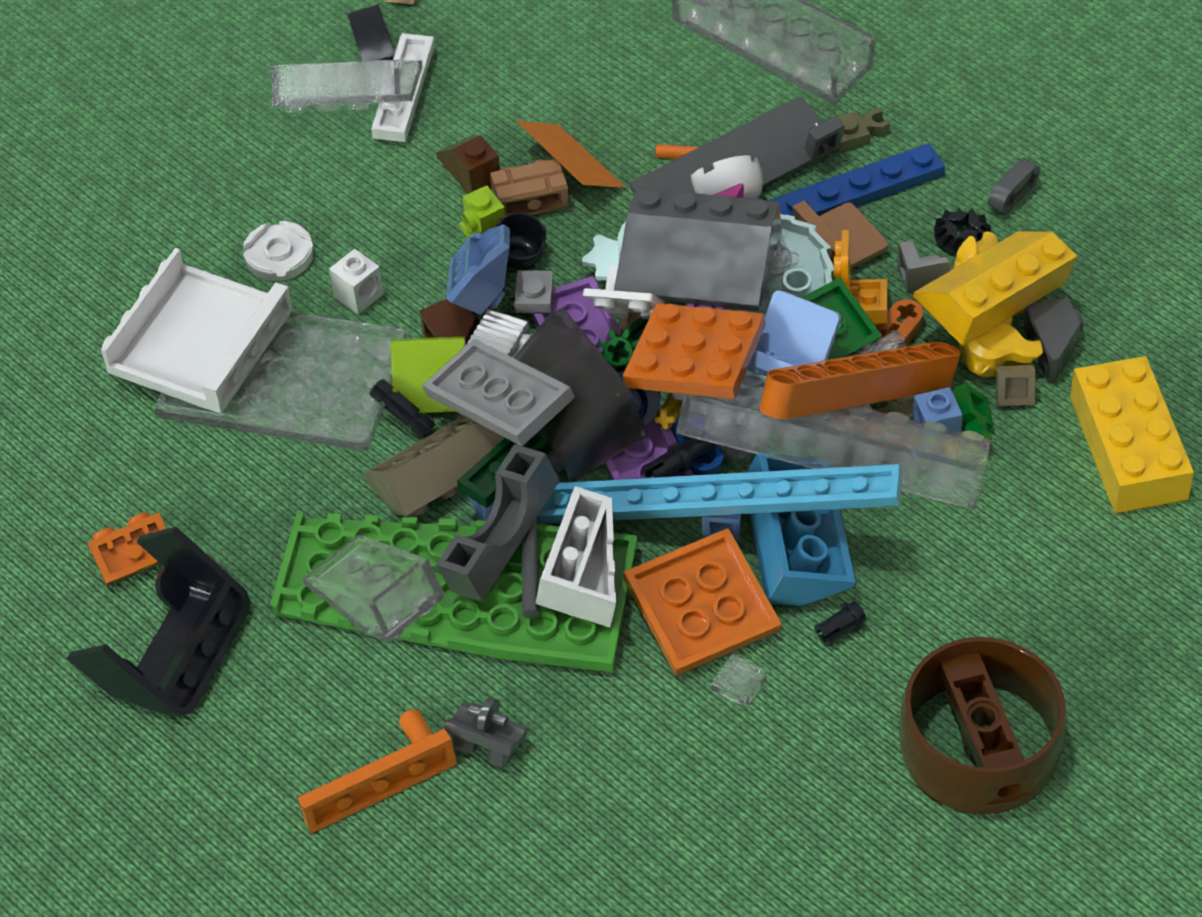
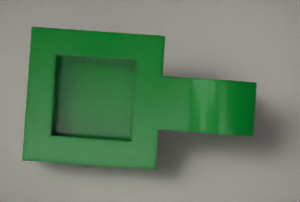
(974, 410)

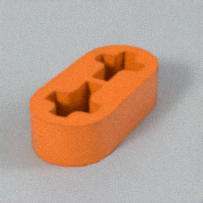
(910, 325)

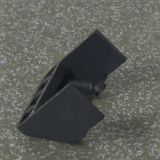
(191, 642)

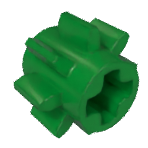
(612, 355)

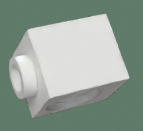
(356, 281)

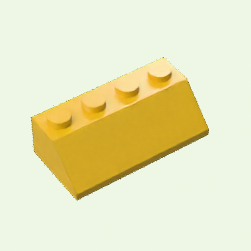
(997, 283)

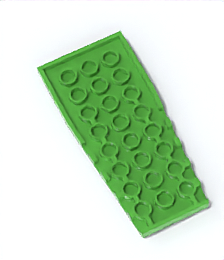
(459, 622)

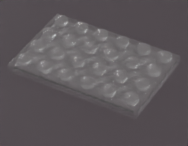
(307, 385)

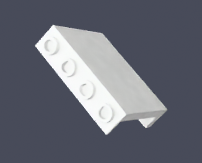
(195, 334)

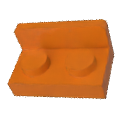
(119, 553)

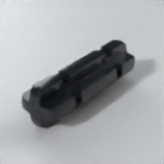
(402, 408)

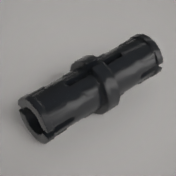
(678, 458)

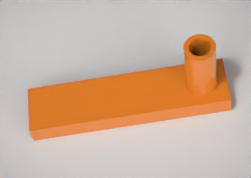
(389, 775)

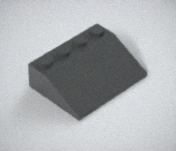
(699, 248)

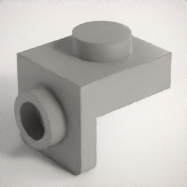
(534, 291)

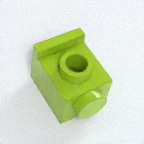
(481, 211)

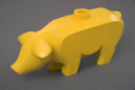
(1002, 343)

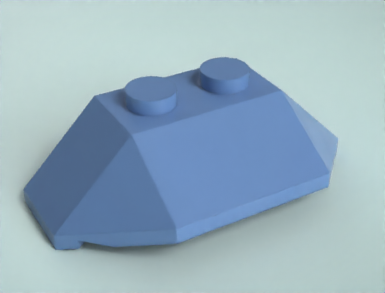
(479, 270)

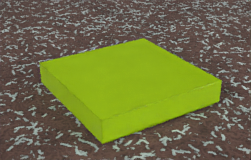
(416, 362)

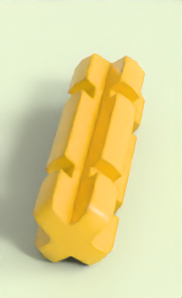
(668, 412)

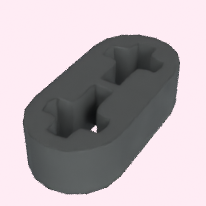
(1014, 185)

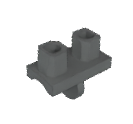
(488, 728)

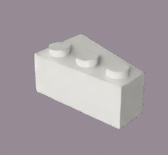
(581, 561)

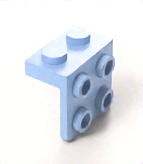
(794, 334)

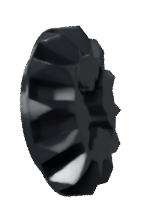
(946, 228)

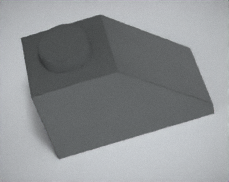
(1057, 328)

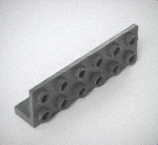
(780, 140)

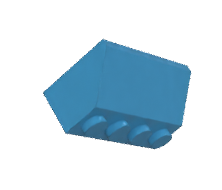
(800, 552)

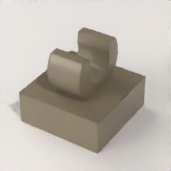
(1015, 385)

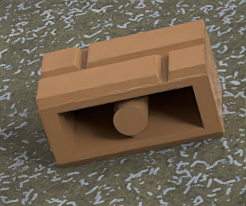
(531, 187)

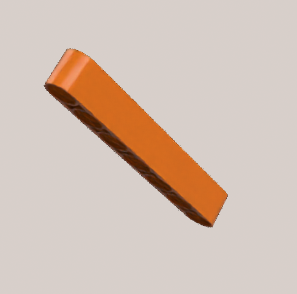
(858, 380)

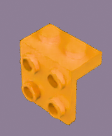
(869, 293)

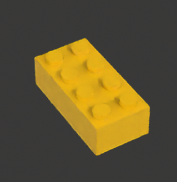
(1131, 434)

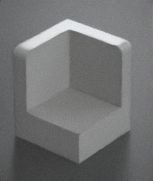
(918, 271)

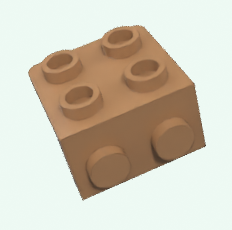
(864, 237)

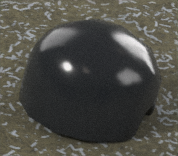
(526, 239)

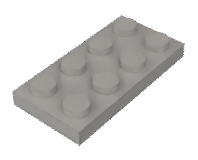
(498, 392)

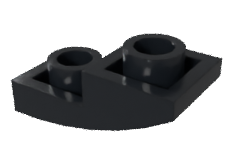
(371, 34)

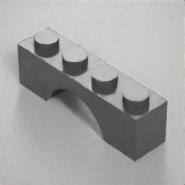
(522, 489)

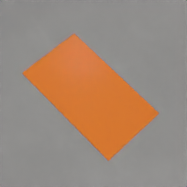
(570, 154)

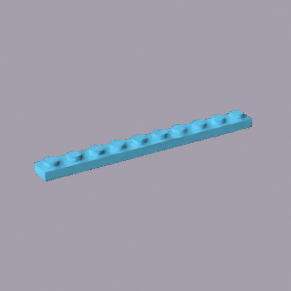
(738, 493)

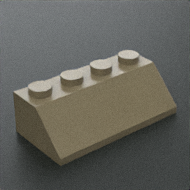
(431, 466)

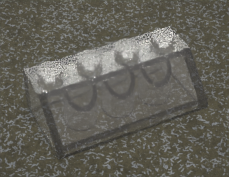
(345, 83)

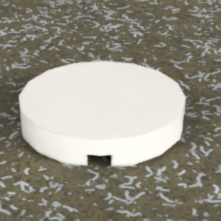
(278, 251)

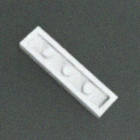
(396, 123)

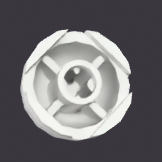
(728, 174)

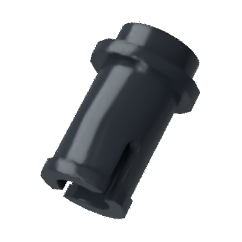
(841, 623)

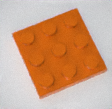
(694, 350)
(702, 601)

